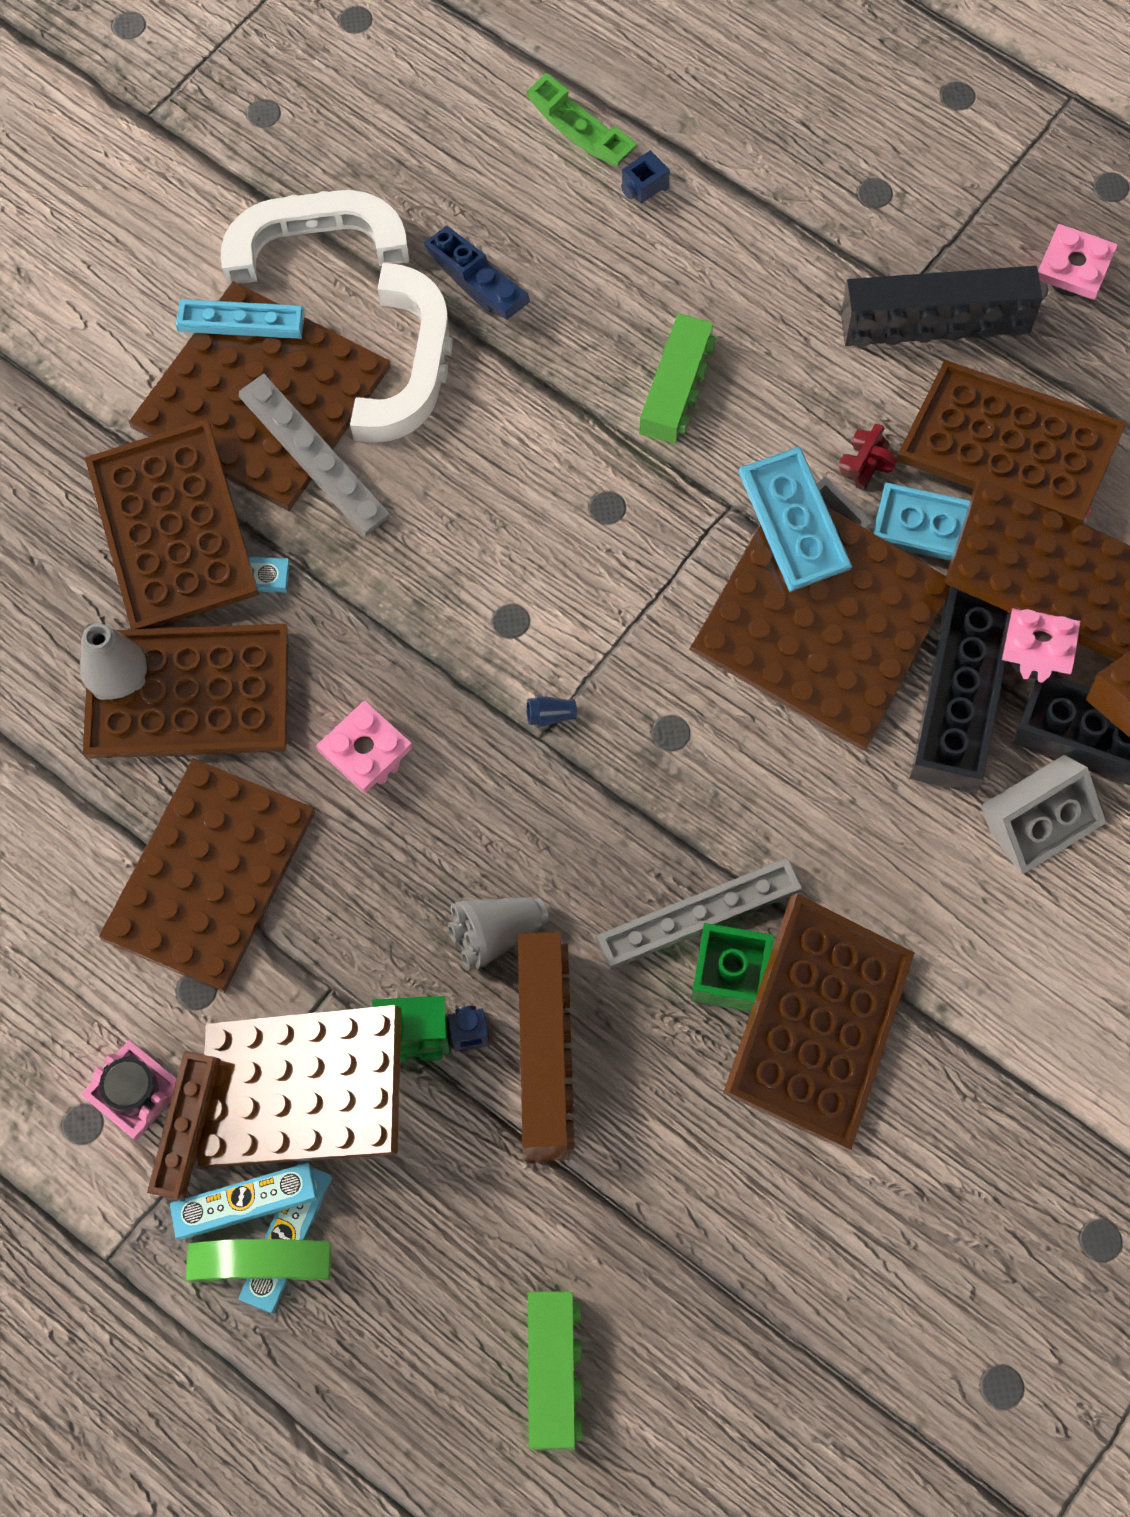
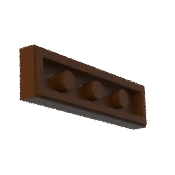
(184, 1125)

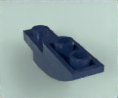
(474, 274)

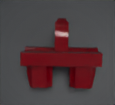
(871, 456)

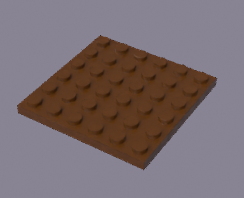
(314, 373)
(833, 644)

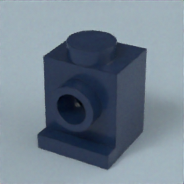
(645, 177)
(468, 1028)

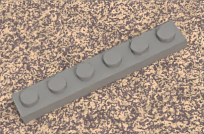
(314, 455)
(689, 915)

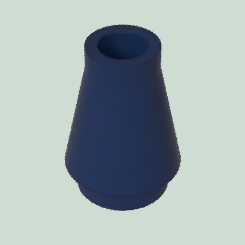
(549, 710)

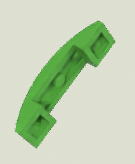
(577, 124)
(258, 1260)

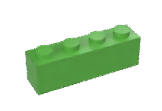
(677, 379)
(551, 1371)

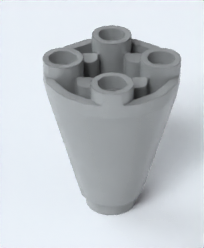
(110, 663)
(492, 926)

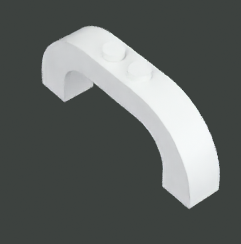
(308, 215)
(403, 413)

